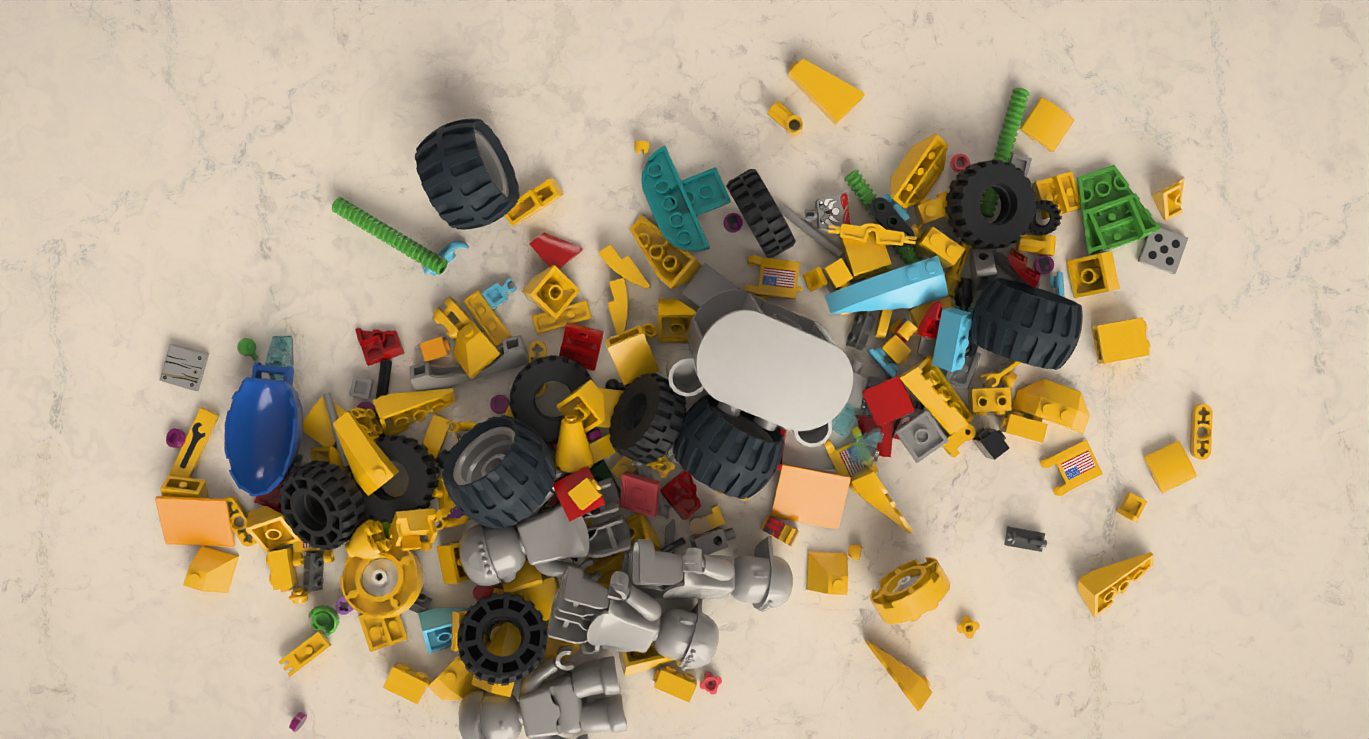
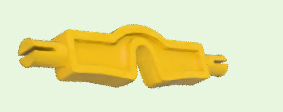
(861, 233)

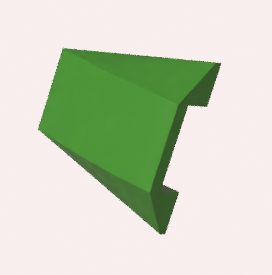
(1111, 211)

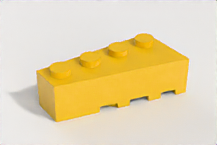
(937, 395)

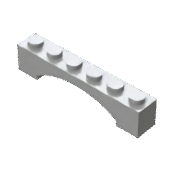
(435, 377)

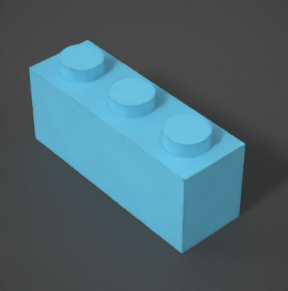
(952, 339)

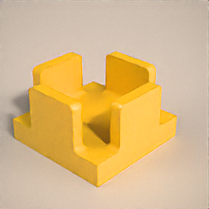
(409, 525)

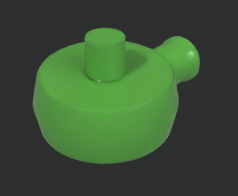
(247, 348)

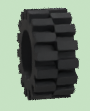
(1054, 220)

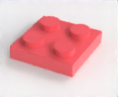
(640, 494)

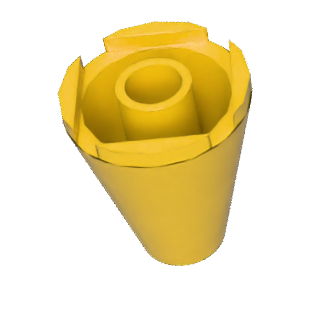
(572, 446)

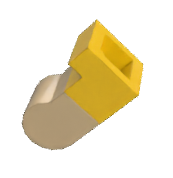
(707, 522)

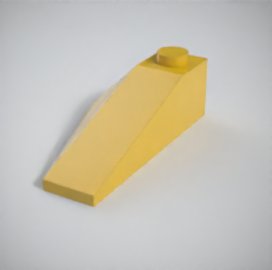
(668, 262)
(636, 661)

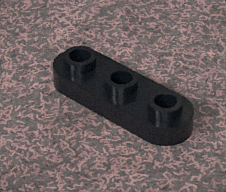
(883, 218)

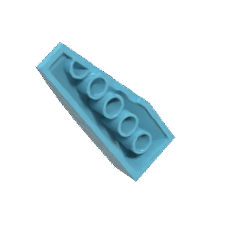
(893, 290)

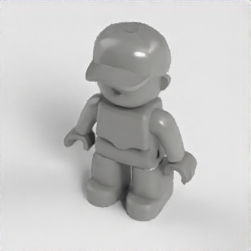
(545, 538)
(756, 580)
(629, 621)
(549, 705)

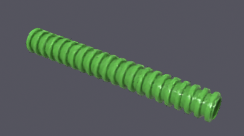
(1005, 144)
(866, 196)
(389, 235)

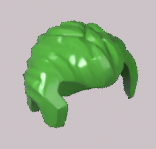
(324, 618)

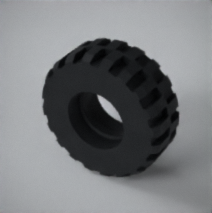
(1015, 199)
(761, 213)
(529, 381)
(647, 419)
(420, 473)
(322, 504)
(502, 668)

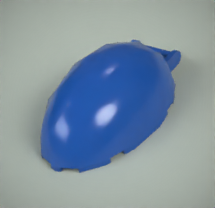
(263, 430)

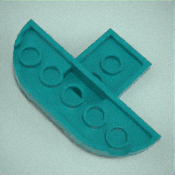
(679, 202)

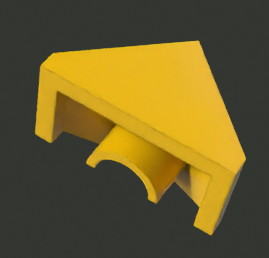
(1169, 199)

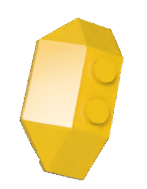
(918, 171)
(1054, 404)
(454, 681)

